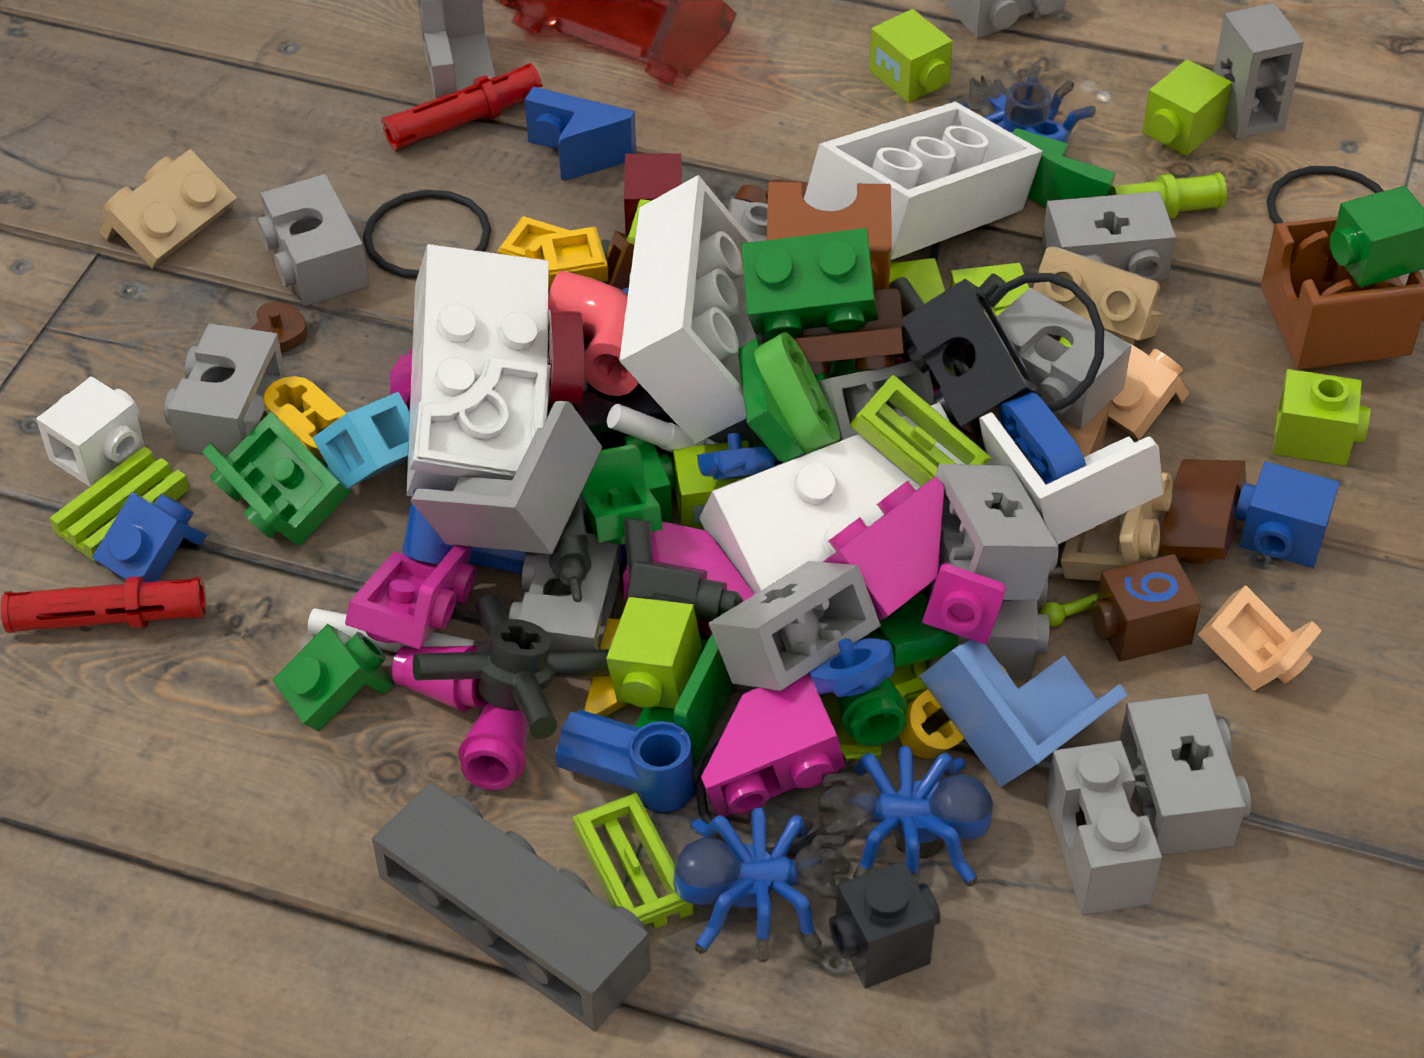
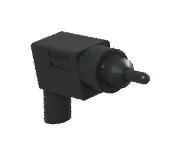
(571, 555)
(671, 582)

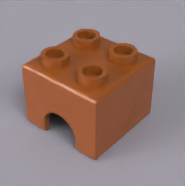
(792, 217)
(1326, 311)

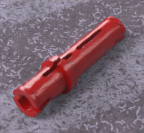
(447, 112)
(128, 603)

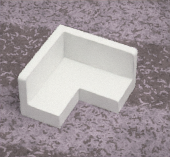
(1109, 485)

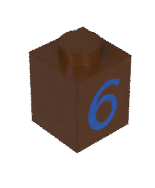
(1146, 608)

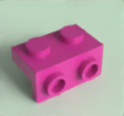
(412, 597)

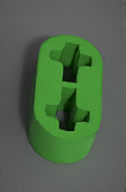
(797, 392)

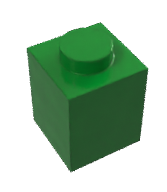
(1379, 236)

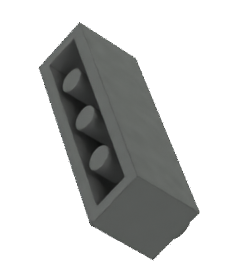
(514, 904)

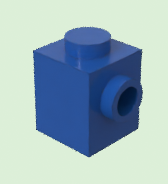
(1286, 513)

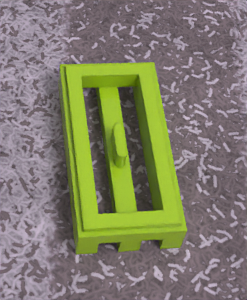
(908, 446)
(109, 495)
(652, 909)

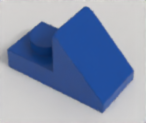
(584, 131)

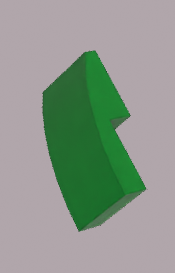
(1061, 176)

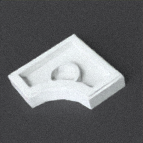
(487, 426)

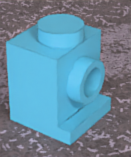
(366, 440)

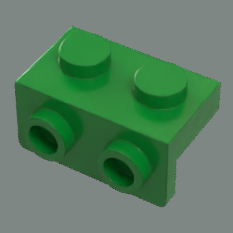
(809, 283)
(279, 479)

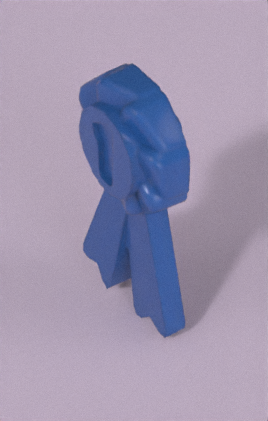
(737, 461)
(855, 668)

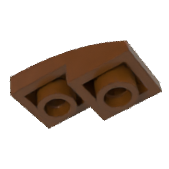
(1203, 510)

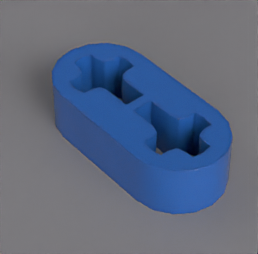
(1041, 437)

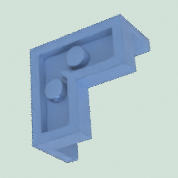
(1007, 724)

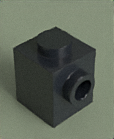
(884, 923)

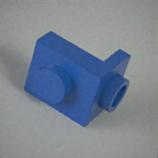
(146, 537)

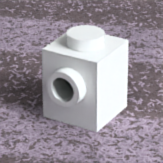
(91, 430)

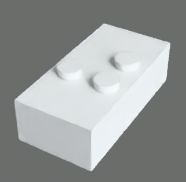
(943, 170)
(688, 309)
(463, 312)
(792, 510)

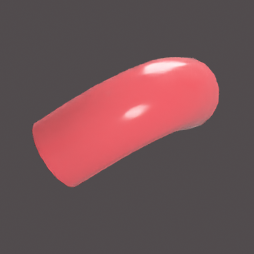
(603, 326)

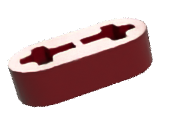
(566, 357)

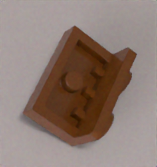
(869, 346)

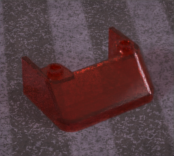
(662, 34)

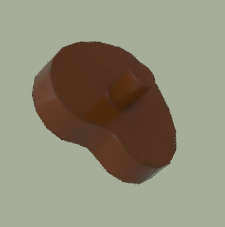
(283, 320)

